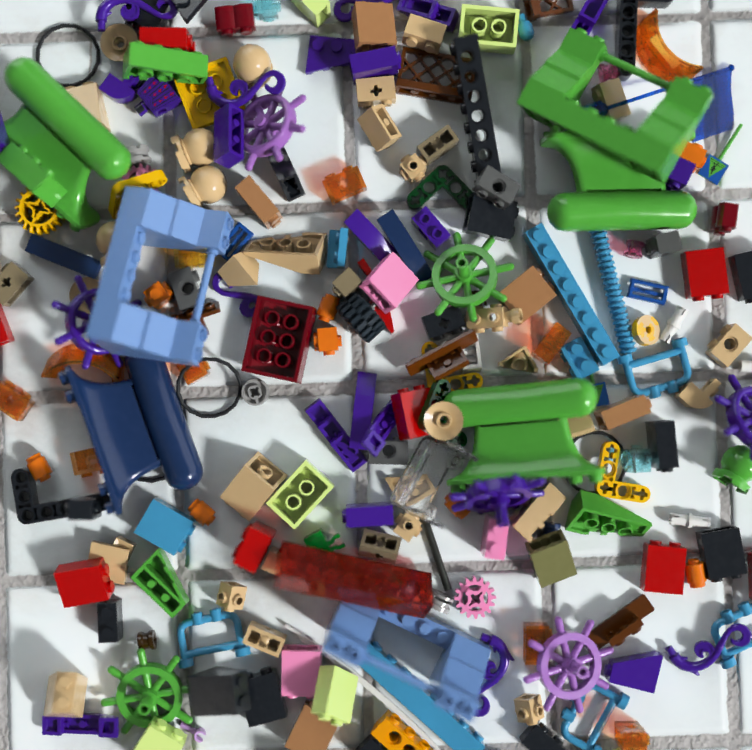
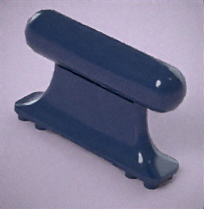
(135, 428)

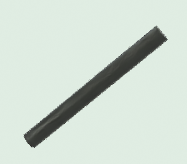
(437, 556)

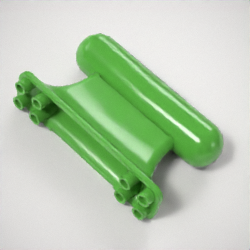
(62, 138)
(611, 192)
(524, 431)

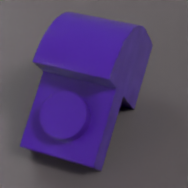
(120, 91)

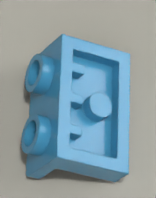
(337, 248)
(579, 358)

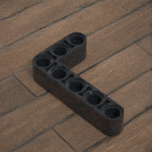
(630, 24)
(32, 503)

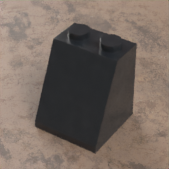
(218, 692)

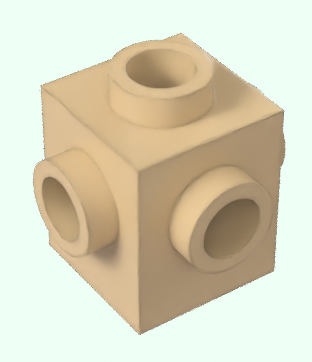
(412, 174)
(407, 532)
(231, 596)
(529, 708)

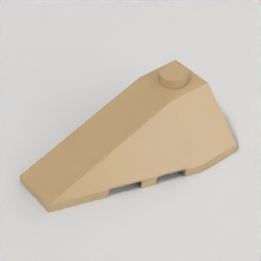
(299, 254)

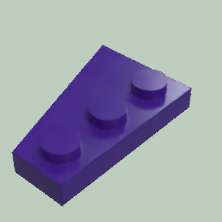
(328, 53)

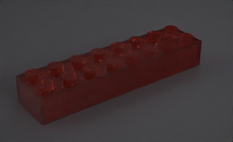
(353, 580)

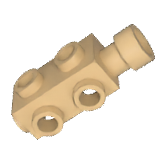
(485, 318)

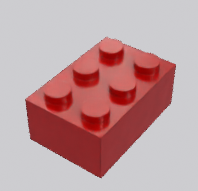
(254, 546)

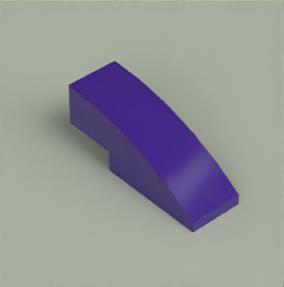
(431, 10)
(589, 15)
(368, 235)

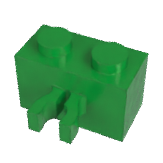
(319, 540)

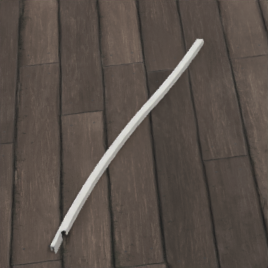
(370, 687)

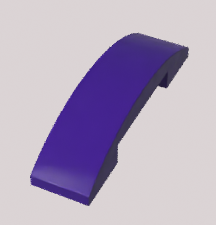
(379, 430)
(91, 723)

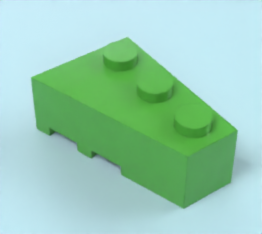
(31, 174)
(161, 583)

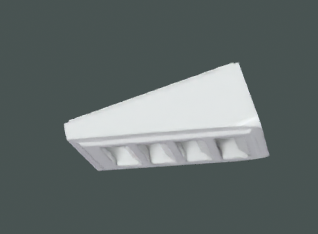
(478, 366)

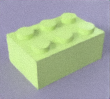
(493, 25)
(300, 494)

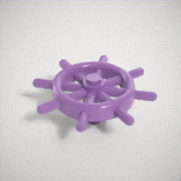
(267, 126)
(568, 665)

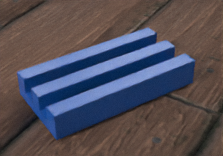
(237, 239)
(631, 288)

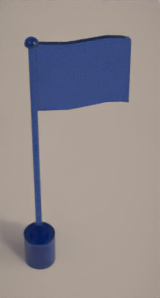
(718, 116)

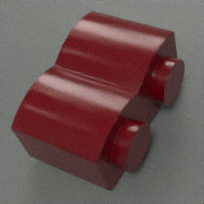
(235, 19)
(724, 218)

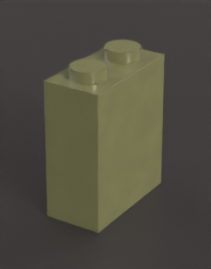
(551, 558)

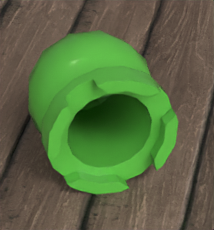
(735, 468)

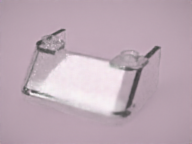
(424, 476)

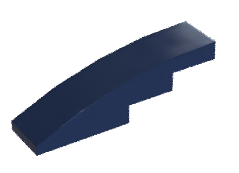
(404, 245)
(63, 256)

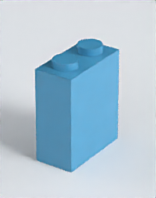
(165, 526)

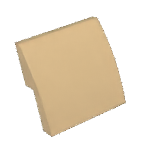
(115, 557)

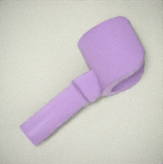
(194, 731)

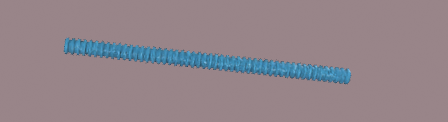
(613, 291)

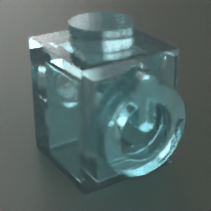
(267, 9)
(636, 459)

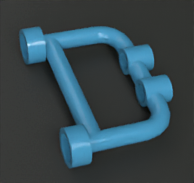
(671, 386)
(728, 617)
(197, 619)
(568, 714)

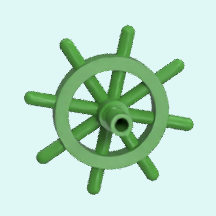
(464, 276)
(149, 694)

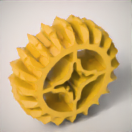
(38, 216)

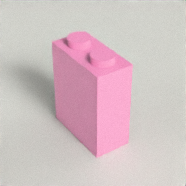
(389, 283)
(493, 539)
(300, 670)

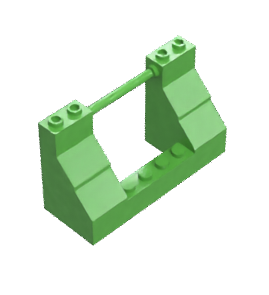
(659, 141)

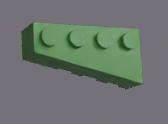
(164, 63)

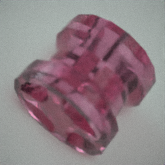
(607, 72)
(634, 249)

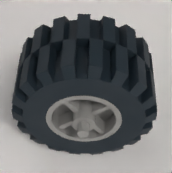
(361, 317)

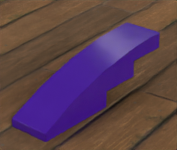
(362, 408)
(335, 434)

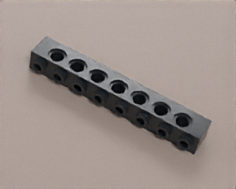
(471, 45)

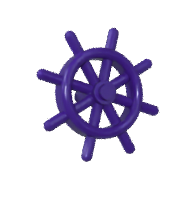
(73, 333)
(738, 426)
(497, 496)

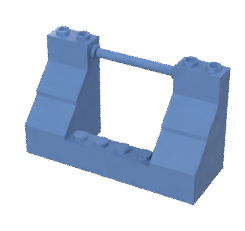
(162, 222)
(457, 674)

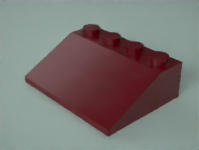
(279, 339)

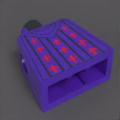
(157, 97)

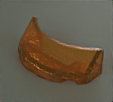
(657, 56)
(72, 355)

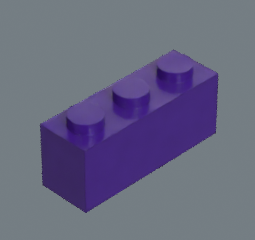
(228, 135)

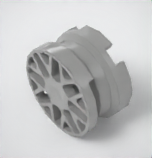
(139, 155)
(255, 392)
(441, 601)

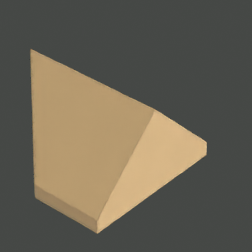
(240, 270)
(519, 360)

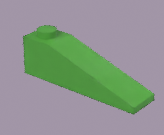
(597, 514)

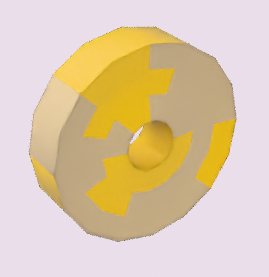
(645, 330)

